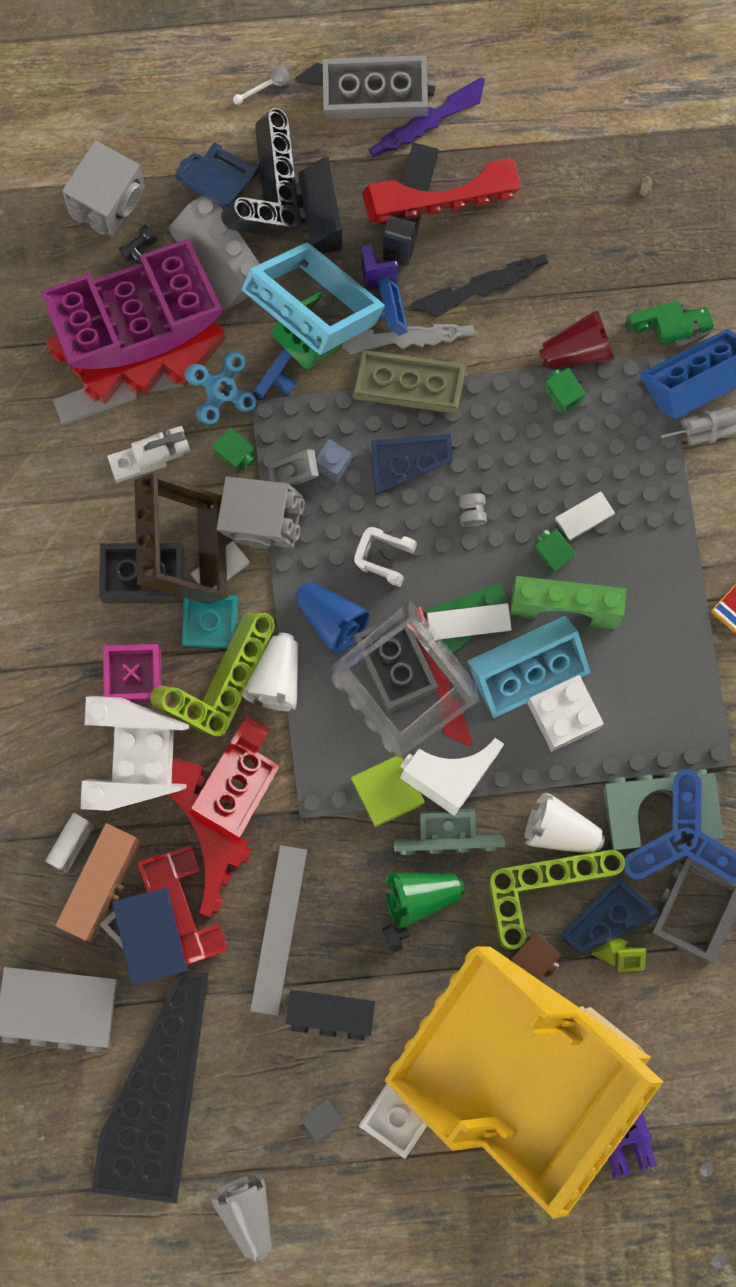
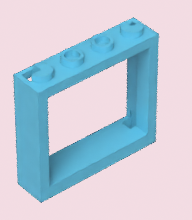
(296, 315)

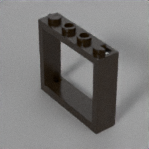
(211, 541)

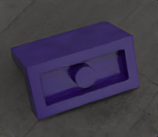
(373, 272)

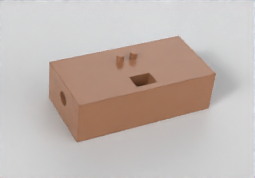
(99, 883)

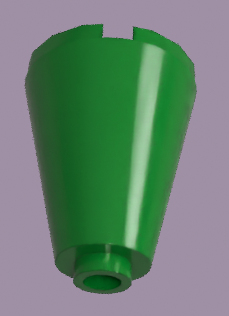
(420, 895)

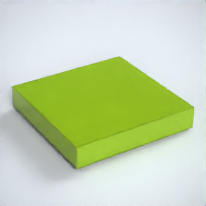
(384, 792)

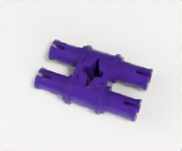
(638, 1137)

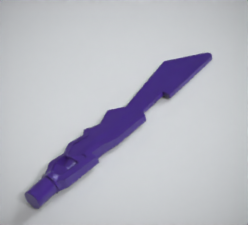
(458, 101)

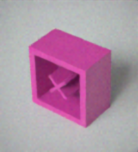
(132, 671)

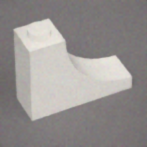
(448, 780)

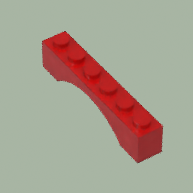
(390, 198)

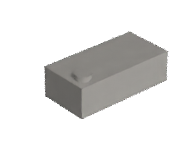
(375, 87)

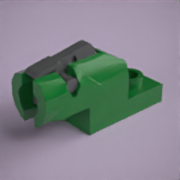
(672, 324)

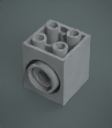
(103, 189)
(260, 513)

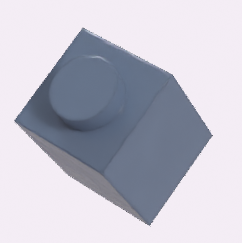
(333, 461)

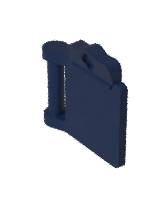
(215, 179)

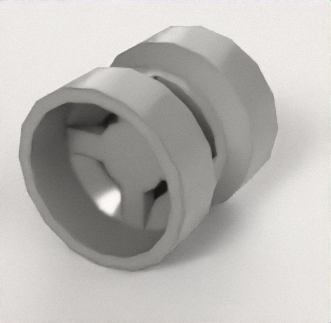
(472, 510)

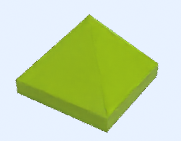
(609, 951)
(631, 959)

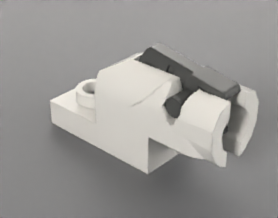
(149, 454)

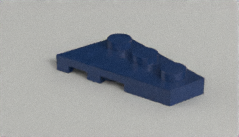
(609, 917)

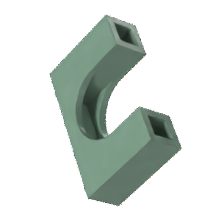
(624, 798)

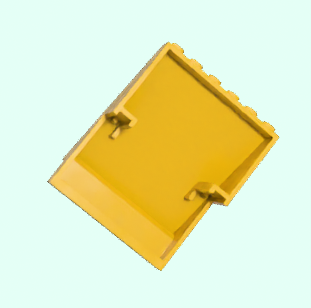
(523, 1078)

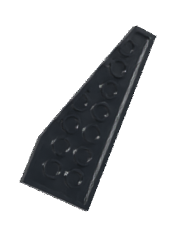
(148, 1126)

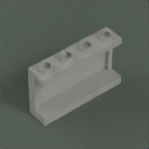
(56, 1009)

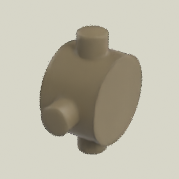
(645, 186)

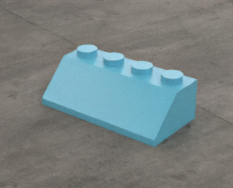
(529, 665)

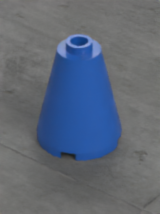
(331, 616)

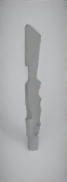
(416, 335)

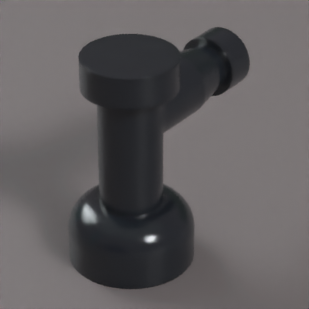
(131, 250)

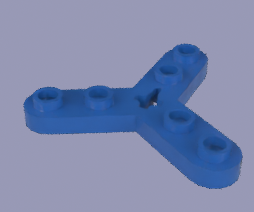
(687, 818)

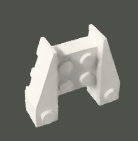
(139, 755)

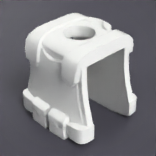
(366, 542)

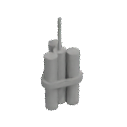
(708, 426)

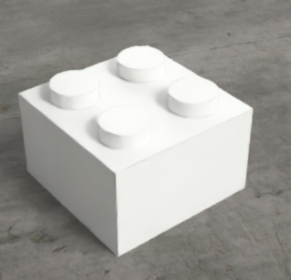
(565, 713)

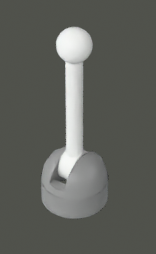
(279, 77)

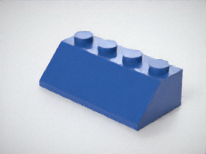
(694, 375)

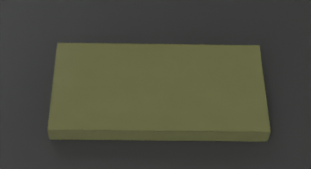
(409, 381)

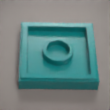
(209, 625)

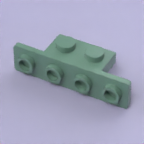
(445, 831)

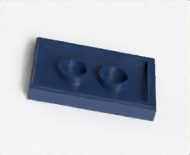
(149, 936)

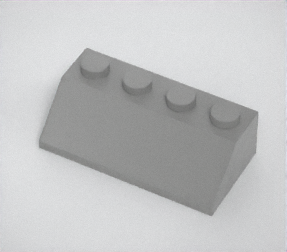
(219, 249)

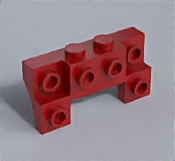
(166, 872)

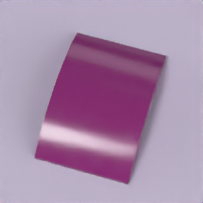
(133, 310)

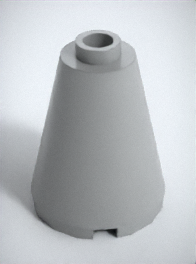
(245, 1214)

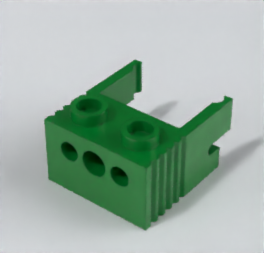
(295, 346)

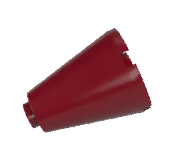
(578, 344)

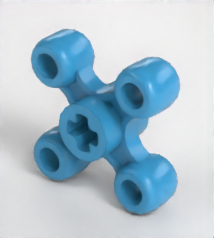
(229, 390)

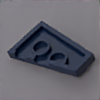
(407, 458)

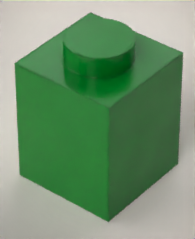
(564, 390)
(234, 451)
(553, 549)

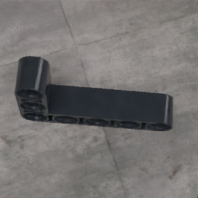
(279, 207)
(402, 233)

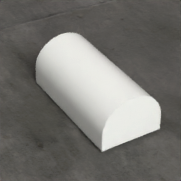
(70, 843)

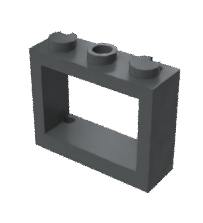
(722, 923)

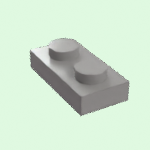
(294, 468)

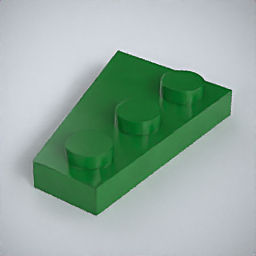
(488, 596)

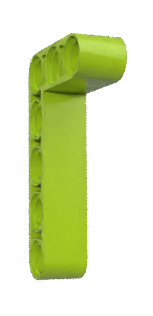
(223, 680)
(543, 881)

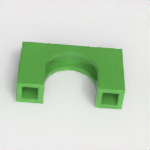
(601, 603)

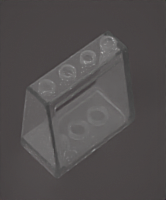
(442, 712)

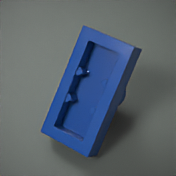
(393, 307)
(276, 377)

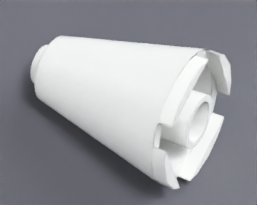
(275, 675)
(561, 828)

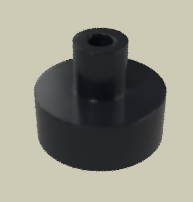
(394, 937)

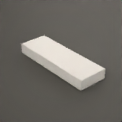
(470, 621)

